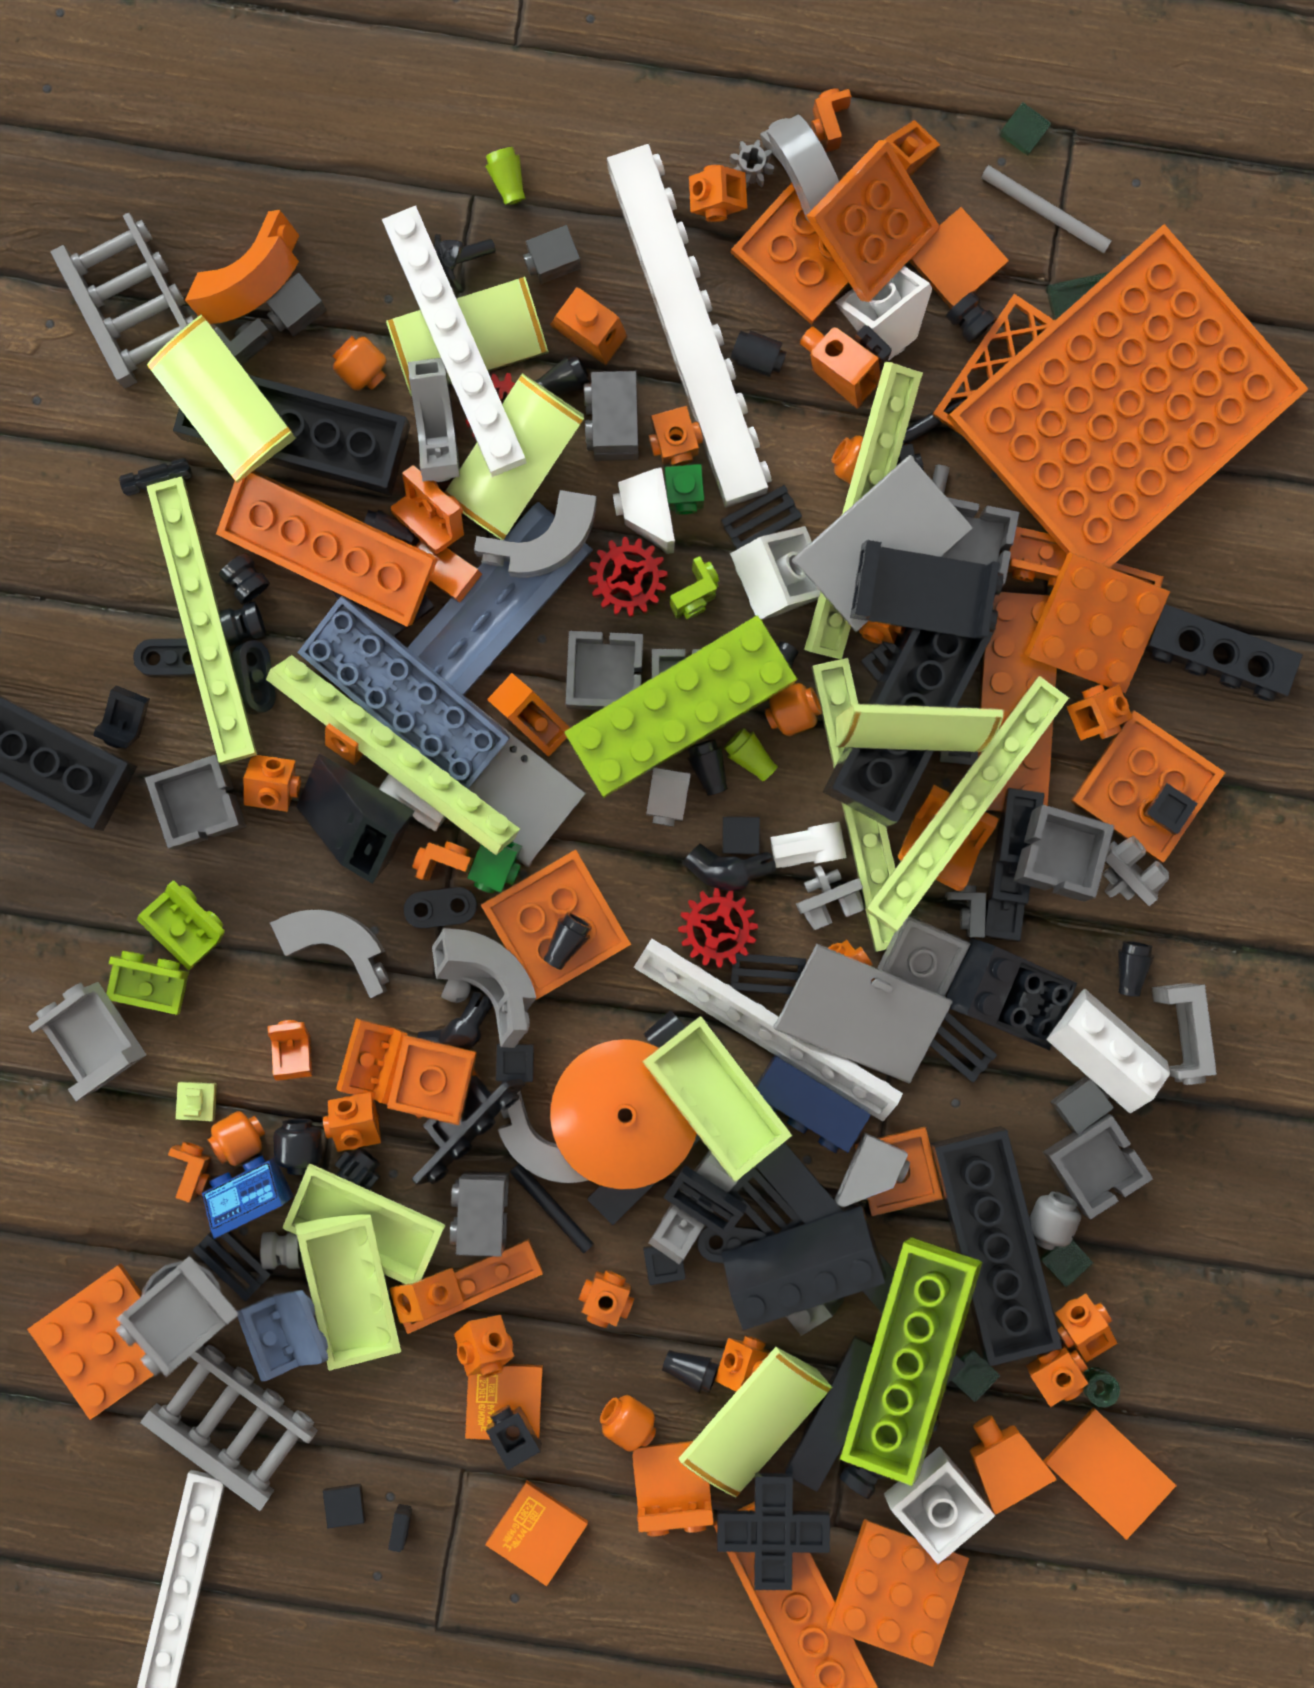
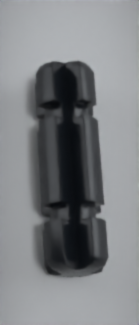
(133, 483)

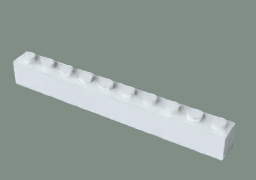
(687, 325)

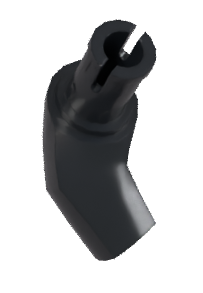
(727, 872)
(462, 1031)

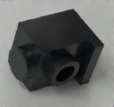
(513, 1449)

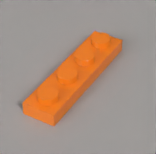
(487, 1279)

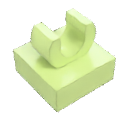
(196, 1101)

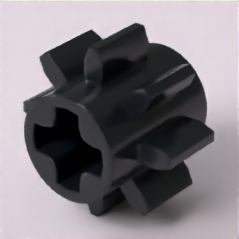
(358, 1168)

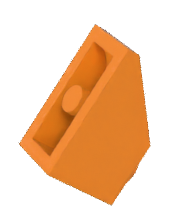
(912, 146)
(529, 714)

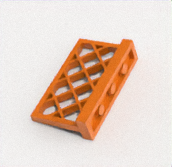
(1032, 313)

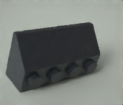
(803, 1267)

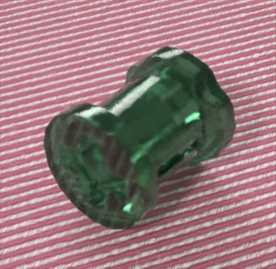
(1111, 1387)

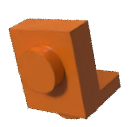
(825, 123)
(290, 1050)
(195, 1177)

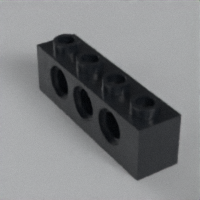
(1277, 662)

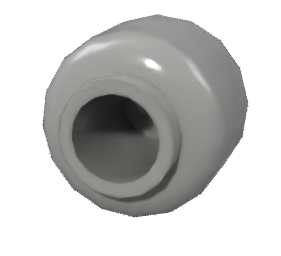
(1054, 1220)

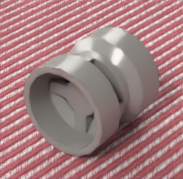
(280, 1251)

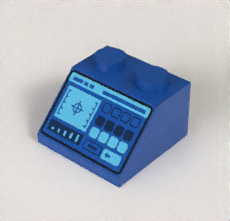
(245, 1196)

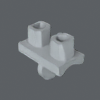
(1126, 872)
(847, 895)

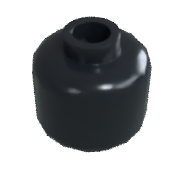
(297, 1145)

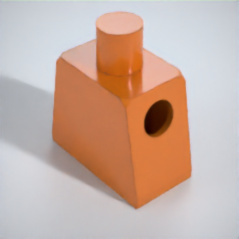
(589, 324)
(843, 363)
(1007, 1465)

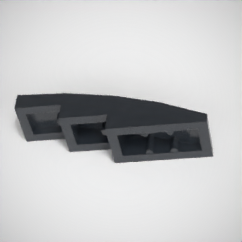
(1005, 896)
(832, 1418)

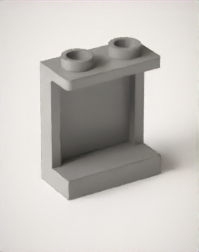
(1193, 1030)
(89, 1037)
(175, 1318)

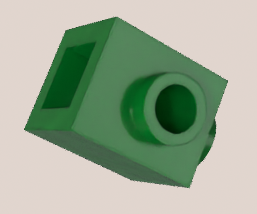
(684, 488)
(494, 871)

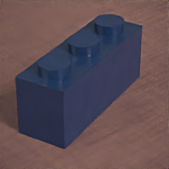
(811, 1105)

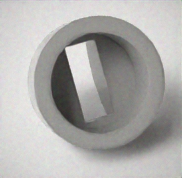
(456, 990)

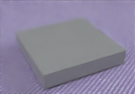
(924, 955)

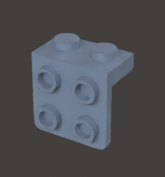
(282, 1334)

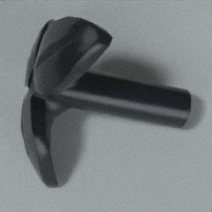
(453, 253)

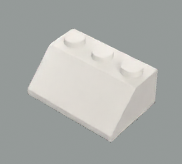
(1109, 1052)

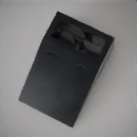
(353, 818)
(1010, 993)

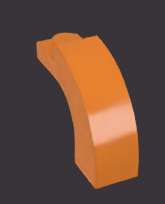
(252, 279)

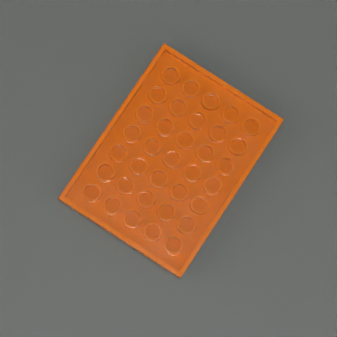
(1128, 402)

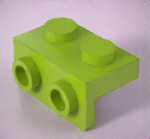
(693, 598)
(182, 925)
(147, 984)

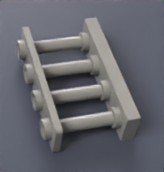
(92, 297)
(224, 1463)

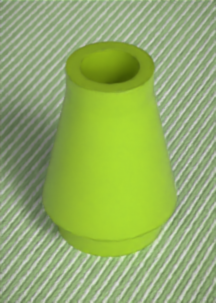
(506, 174)
(749, 753)

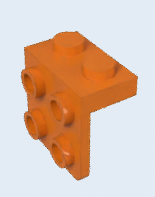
(961, 864)
(669, 1491)

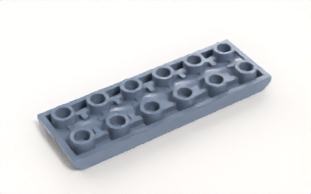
(475, 632)
(403, 692)

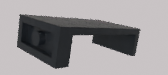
(926, 592)

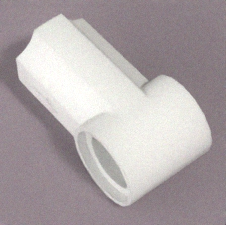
(423, 811)
(816, 844)

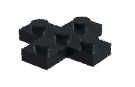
(773, 1531)

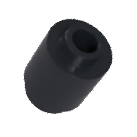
(758, 353)

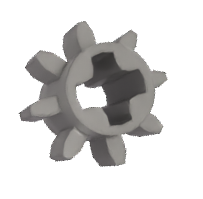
(755, 153)

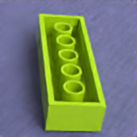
(680, 706)
(911, 1361)

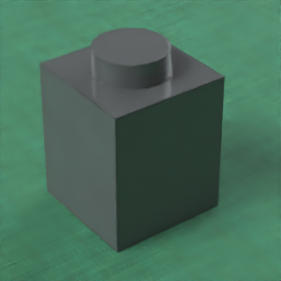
(552, 255)
(295, 306)
(1082, 1104)

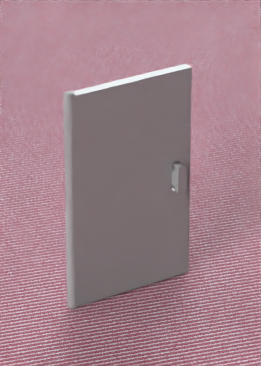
(899, 511)
(527, 794)
(868, 1022)

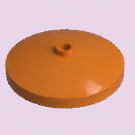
(588, 1122)

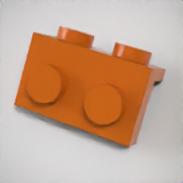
(429, 512)
(1035, 556)
(450, 855)
(371, 1060)

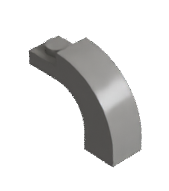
(802, 158)
(434, 420)
(551, 550)
(314, 927)
(492, 969)
(532, 1150)
(679, 1229)

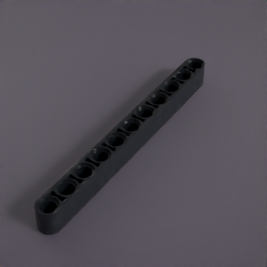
(785, 1172)

